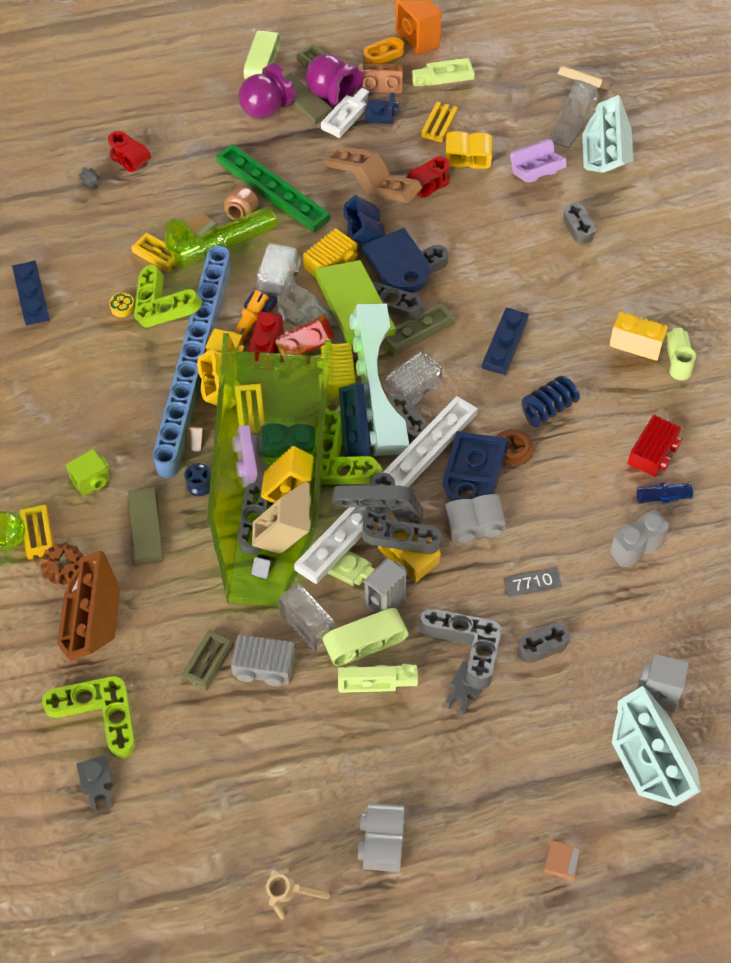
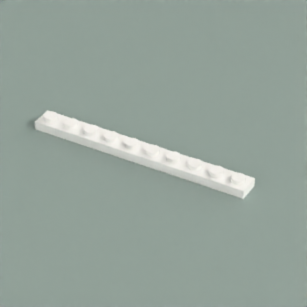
(405, 470)

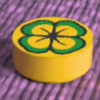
(122, 304)

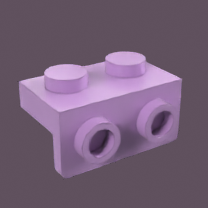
(536, 161)
(249, 464)

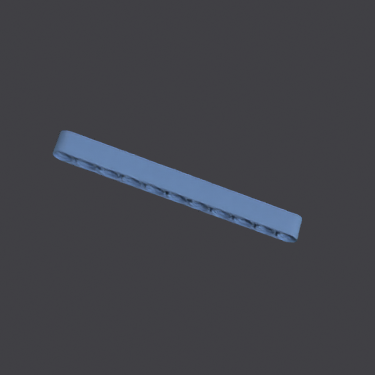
(186, 380)

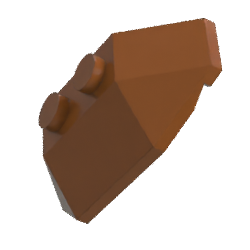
(89, 607)

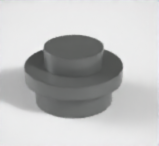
(90, 177)

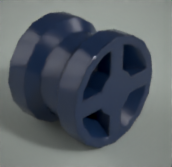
(201, 473)

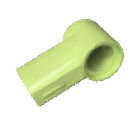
(680, 354)

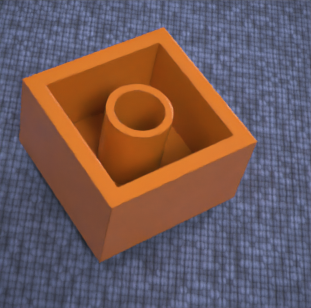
(418, 24)

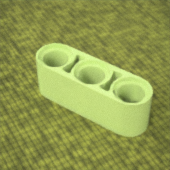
(262, 52)
(365, 636)

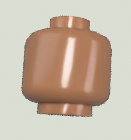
(240, 203)

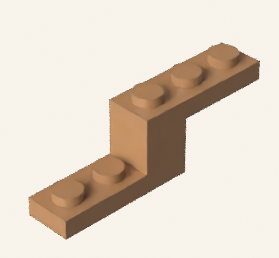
(373, 174)

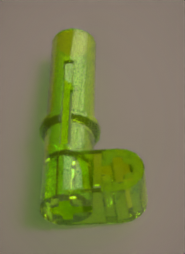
(195, 248)

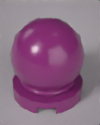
(333, 78)
(266, 92)

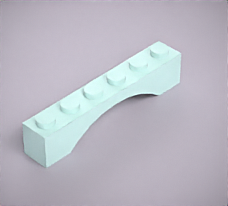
(386, 426)

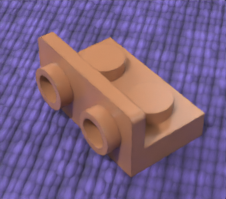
(382, 77)

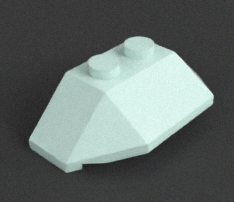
(607, 137)
(653, 750)

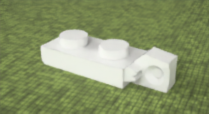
(346, 113)

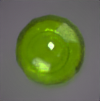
(11, 530)

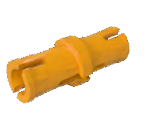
(250, 314)

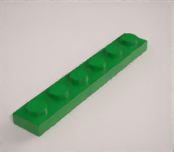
(273, 188)

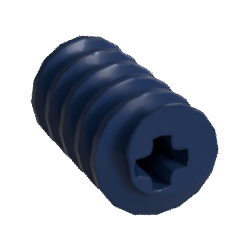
(549, 399)

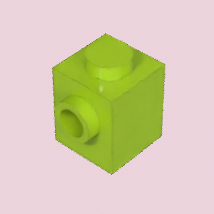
(88, 472)

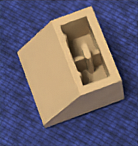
(283, 521)

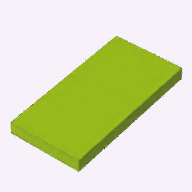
(344, 288)

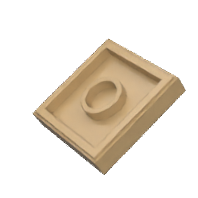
(574, 74)

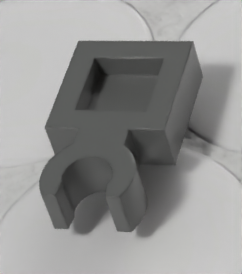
(462, 689)
(94, 778)

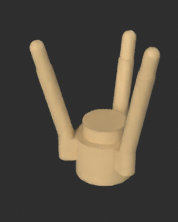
(283, 888)

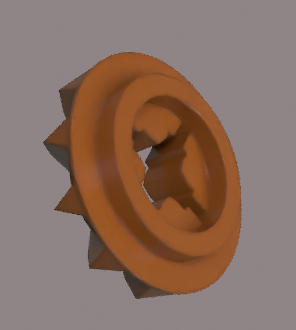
(521, 442)
(51, 570)

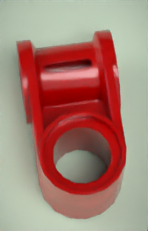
(127, 151)
(431, 177)

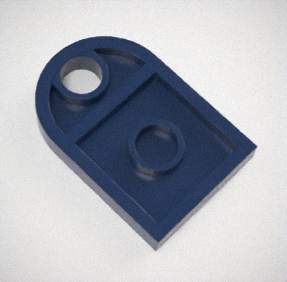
(396, 259)
(474, 465)

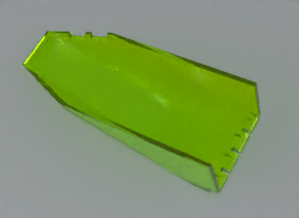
(288, 391)

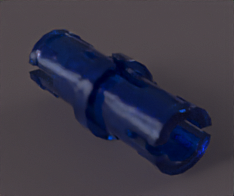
(664, 492)

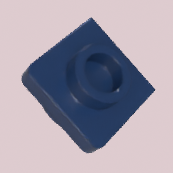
(382, 111)

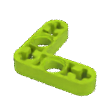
(151, 311)
(335, 463)
(100, 700)

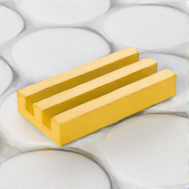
(444, 110)
(154, 254)
(248, 388)
(40, 549)

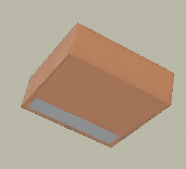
(200, 224)
(562, 860)

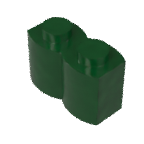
(277, 438)

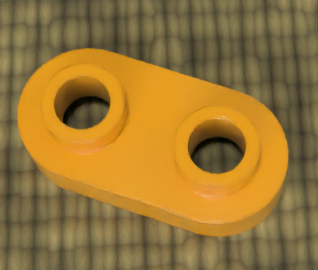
(384, 51)

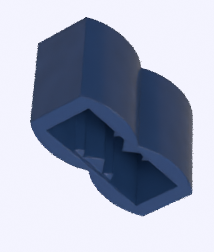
(363, 220)

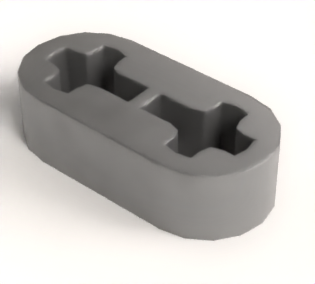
(574, 225)
(410, 415)
(542, 640)

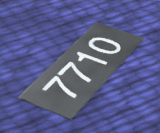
(532, 582)

